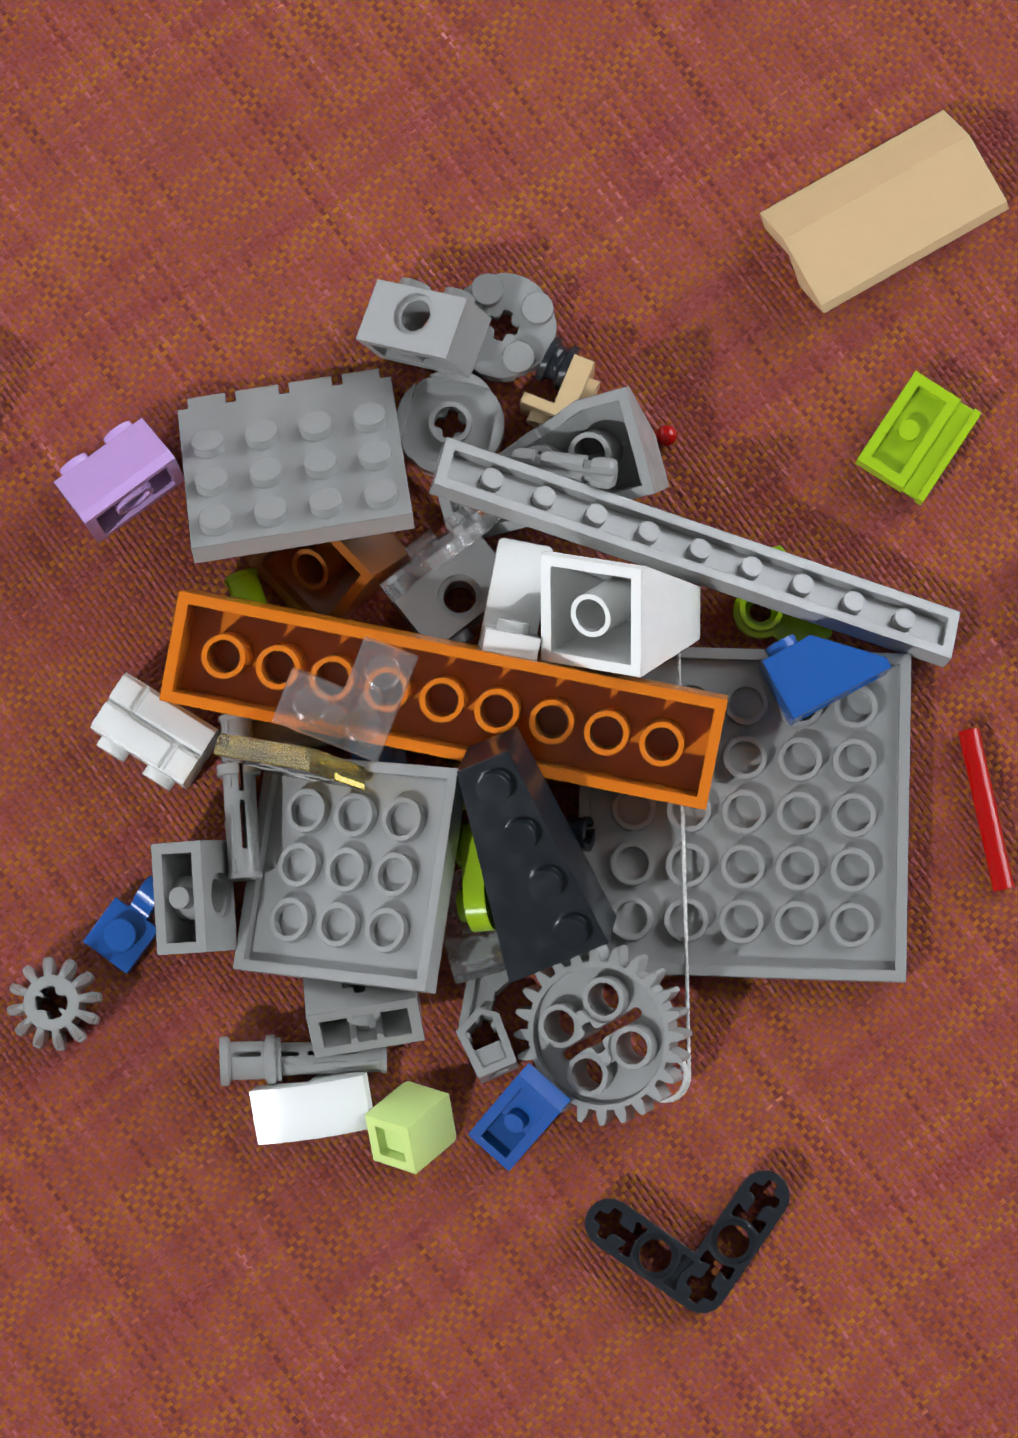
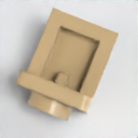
(575, 386)

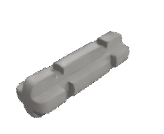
(598, 472)

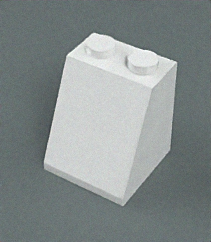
(614, 614)

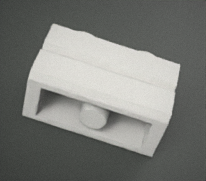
(155, 732)

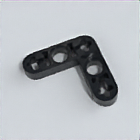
(685, 1261)

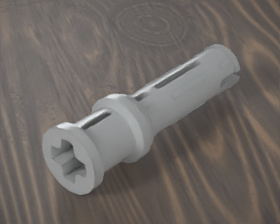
(274, 1059)

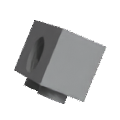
(447, 341)
(424, 602)
(193, 897)

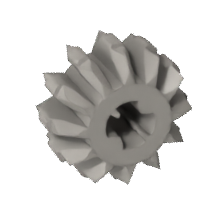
(44, 1020)

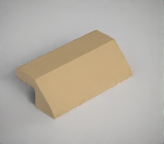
(885, 210)

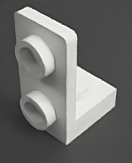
(514, 600)

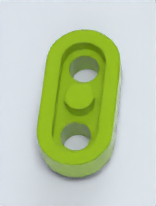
(472, 900)

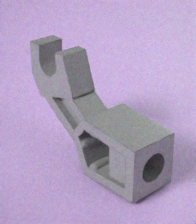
(478, 1007)

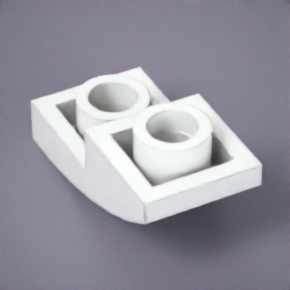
(311, 1109)

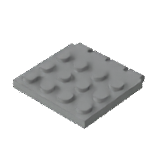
(293, 466)

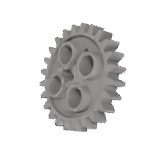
(627, 1078)

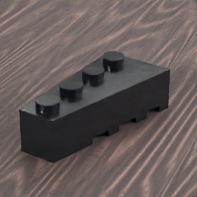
(532, 866)

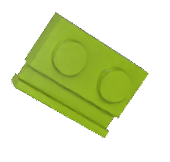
(918, 438)

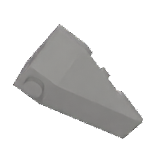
(596, 427)

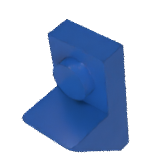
(519, 1117)

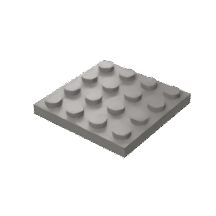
(354, 878)

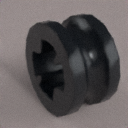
(556, 362)

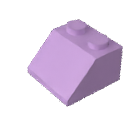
(119, 478)

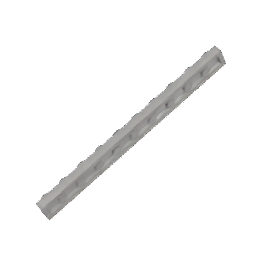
(694, 552)

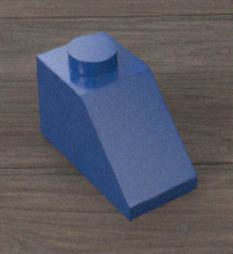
(816, 673)

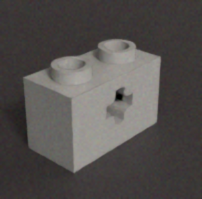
(359, 1017)

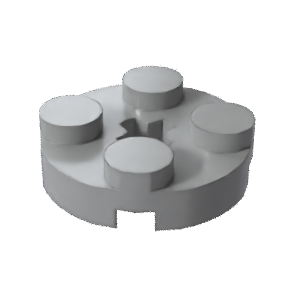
(530, 312)
(432, 401)

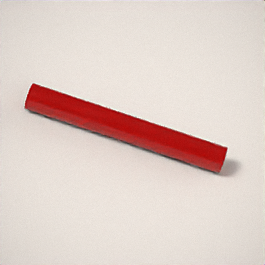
(986, 809)

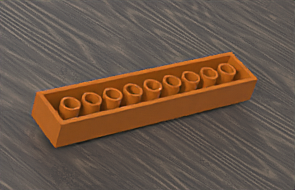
(575, 720)

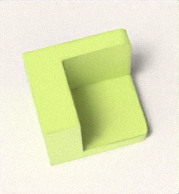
(411, 1127)

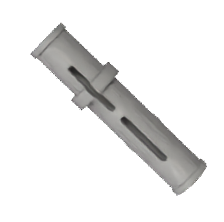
(242, 862)

